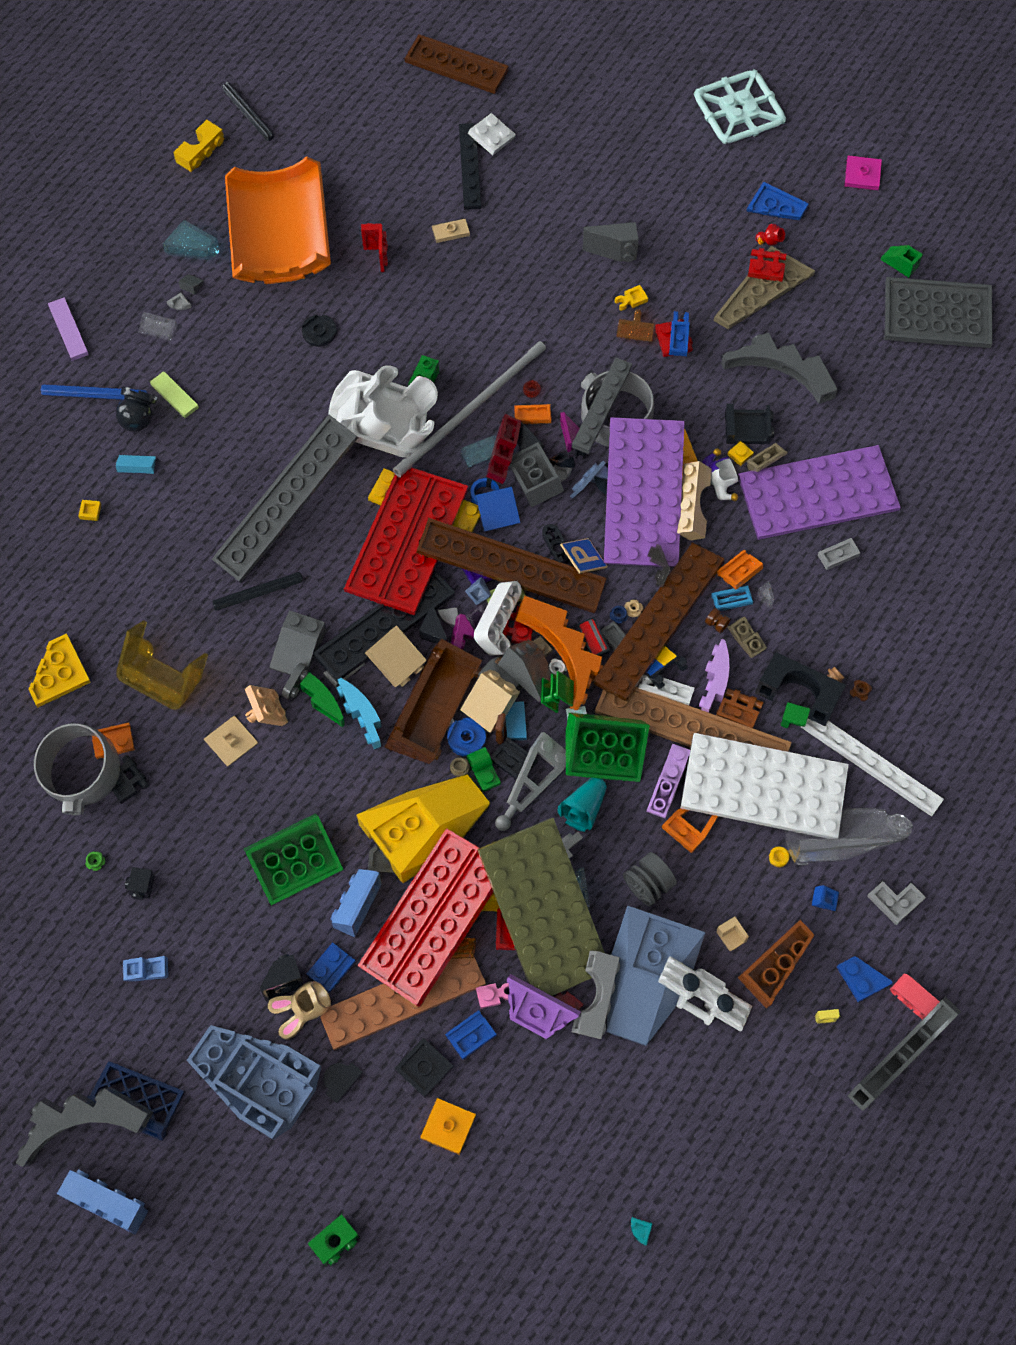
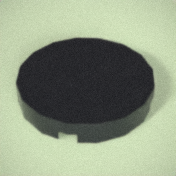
(324, 330)

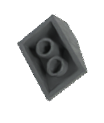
(612, 241)
(535, 475)
(297, 642)
(526, 666)

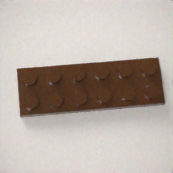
(456, 64)

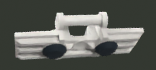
(709, 989)

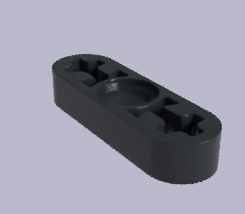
(558, 540)

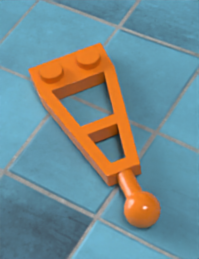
(685, 832)

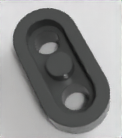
(291, 688)

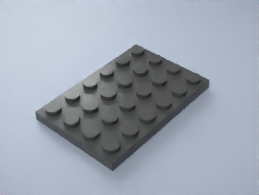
(938, 312)

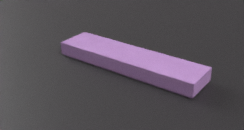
(68, 329)

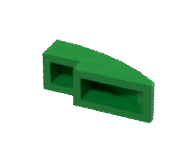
(322, 699)

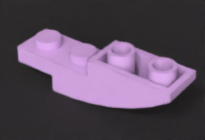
(718, 676)
(668, 781)

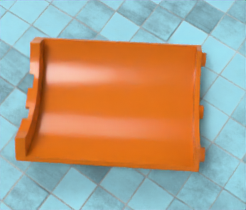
(277, 223)

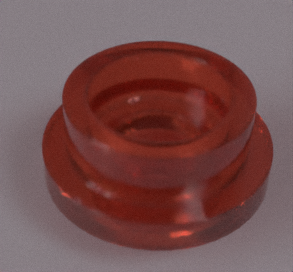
(531, 384)

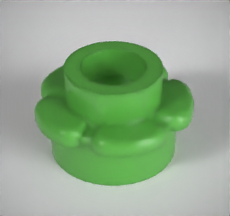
(90, 861)

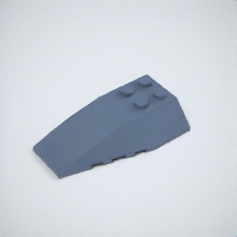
(256, 1078)

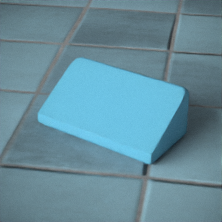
(136, 464)

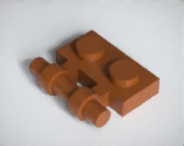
(739, 713)

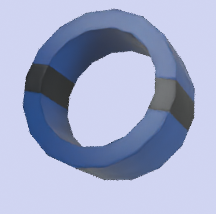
(484, 482)

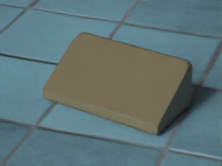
(765, 458)

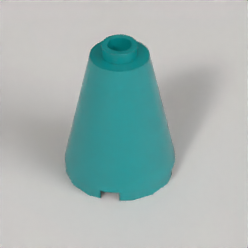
(583, 804)

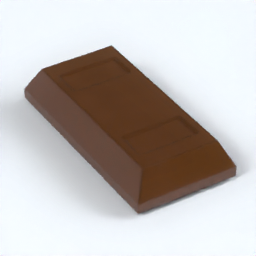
(500, 728)

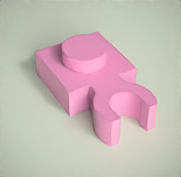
(490, 995)

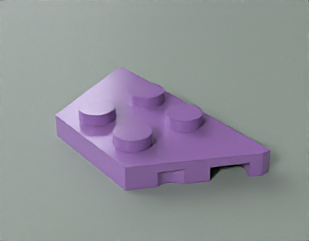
(537, 1009)

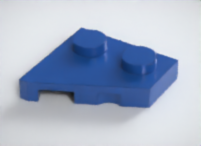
(862, 978)

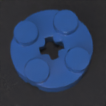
(462, 727)

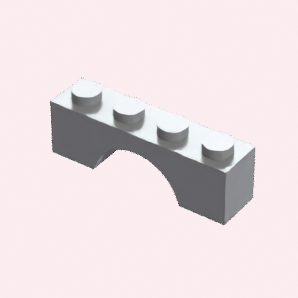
(602, 969)

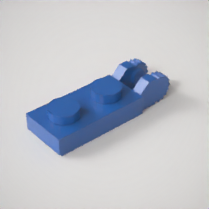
(679, 335)

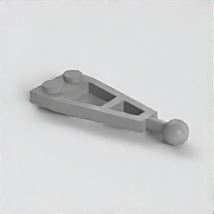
(554, 755)

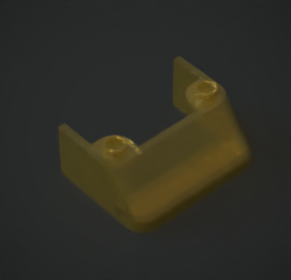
(153, 677)

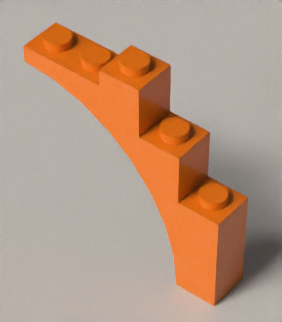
(552, 624)

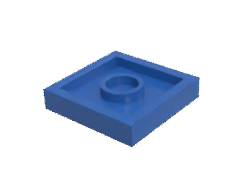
(497, 508)

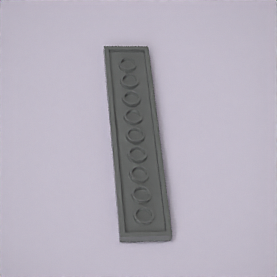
(285, 498)

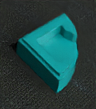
(641, 1230)

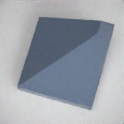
(478, 591)

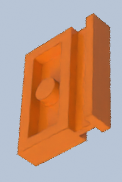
(740, 569)
(120, 737)

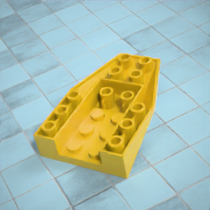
(415, 821)

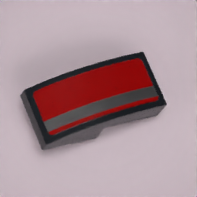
(593, 637)

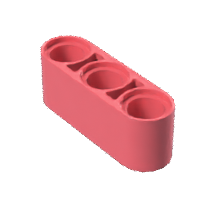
(914, 996)

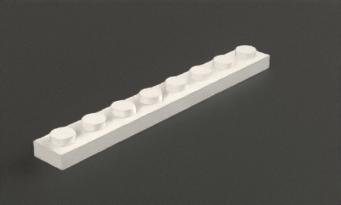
(875, 765)

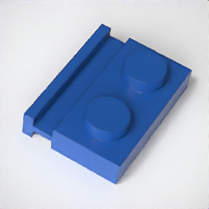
(331, 967)
(470, 1035)

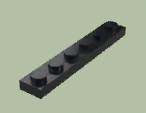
(469, 168)

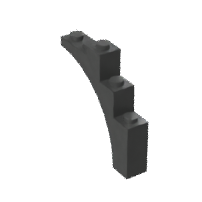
(786, 359)
(904, 1054)
(51, 1119)

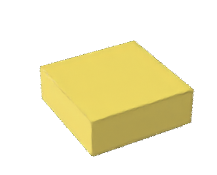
(827, 1016)

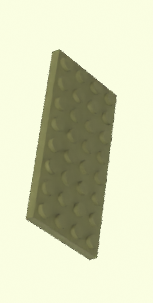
(542, 906)

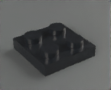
(424, 1067)

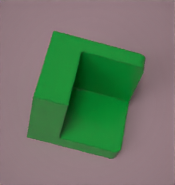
(795, 715)

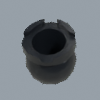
(134, 410)

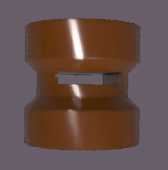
(717, 620)

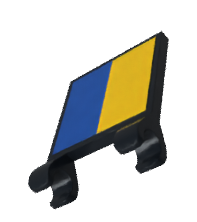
(665, 660)

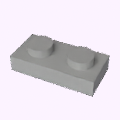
(838, 554)

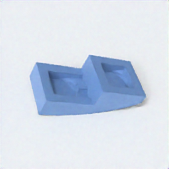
(145, 969)

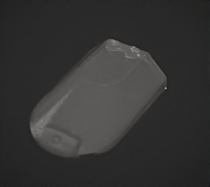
(859, 833)

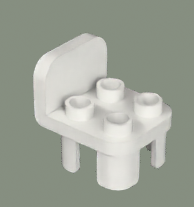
(383, 411)

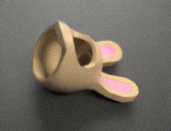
(307, 1003)

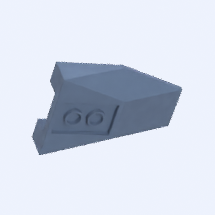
(643, 948)

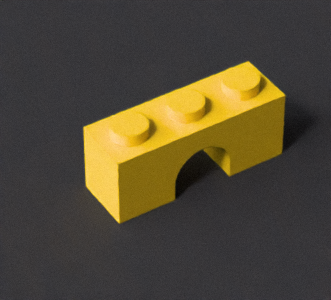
(192, 155)

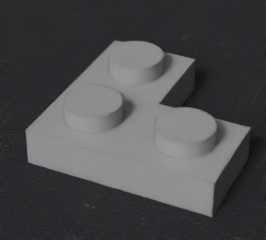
(896, 906)

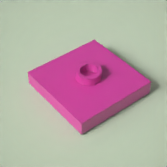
(863, 172)

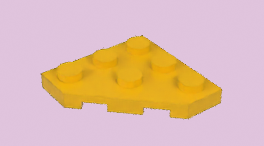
(58, 672)

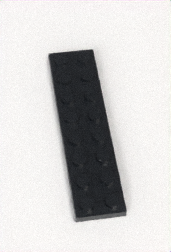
(348, 648)

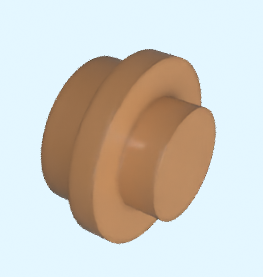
(835, 674)

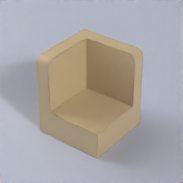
(732, 934)

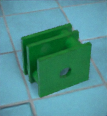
(559, 688)

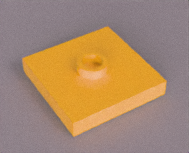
(448, 1126)

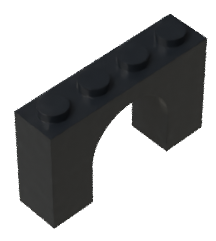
(785, 670)

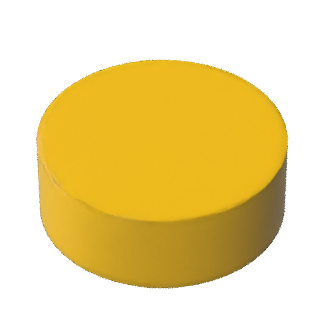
(779, 856)

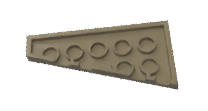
(757, 293)

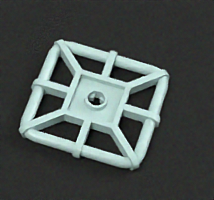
(736, 115)

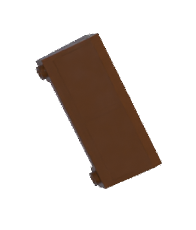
(433, 702)

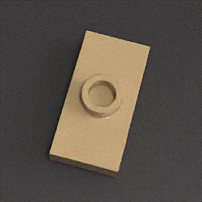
(450, 230)

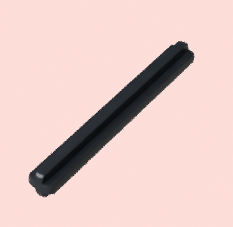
(248, 111)
(257, 591)

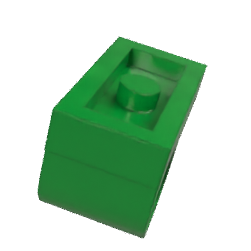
(483, 770)

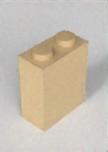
(396, 657)
(489, 699)

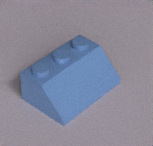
(356, 901)

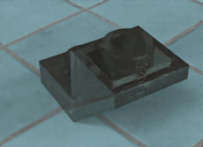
(657, 557)

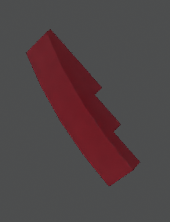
(503, 448)

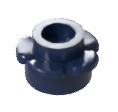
(619, 610)

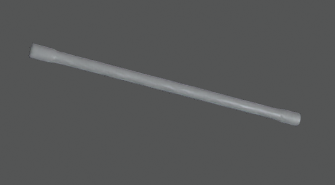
(407, 463)

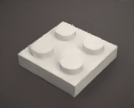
(491, 134)

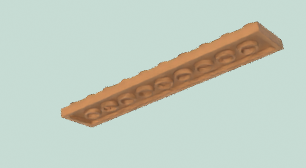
(679, 721)

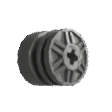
(649, 879)

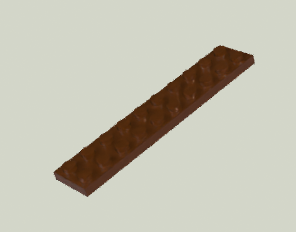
(510, 564)
(658, 622)

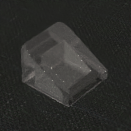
(766, 596)

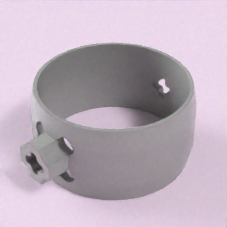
(634, 384)
(101, 787)

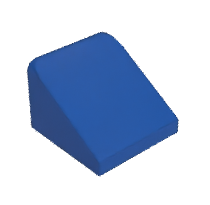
(825, 898)

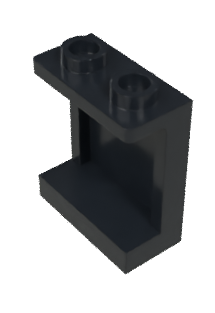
(748, 425)

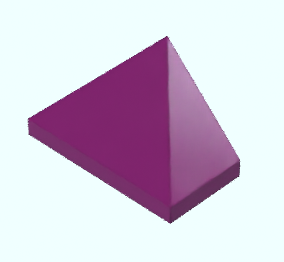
(569, 430)

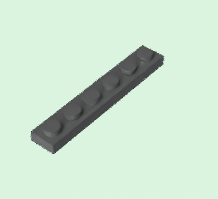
(602, 405)

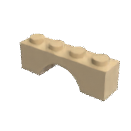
(692, 522)

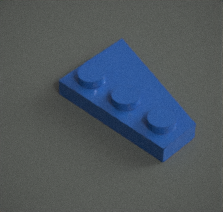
(777, 203)

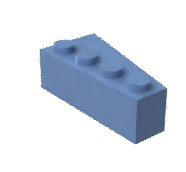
(103, 1201)

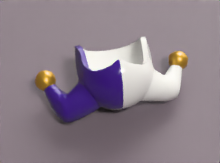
(722, 475)

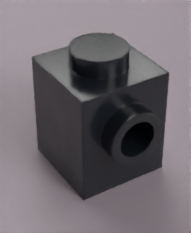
(139, 883)

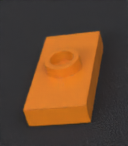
(533, 413)

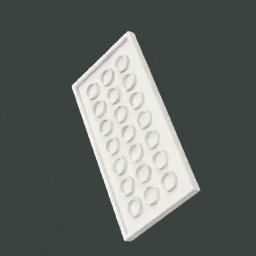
(764, 786)

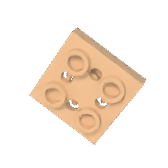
(265, 706)

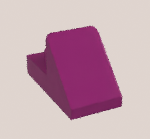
(461, 630)

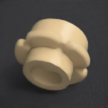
(634, 612)

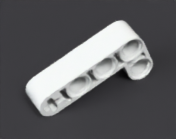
(495, 617)

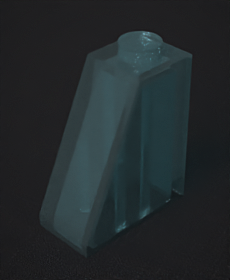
(191, 242)

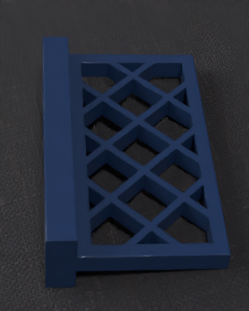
(153, 1128)

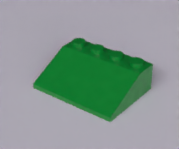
(605, 747)
(293, 859)

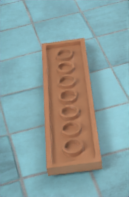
(384, 1007)

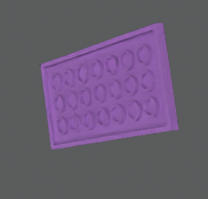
(643, 490)
(818, 492)

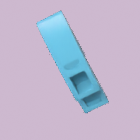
(361, 709)

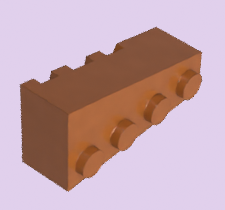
(772, 968)

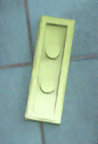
(174, 394)

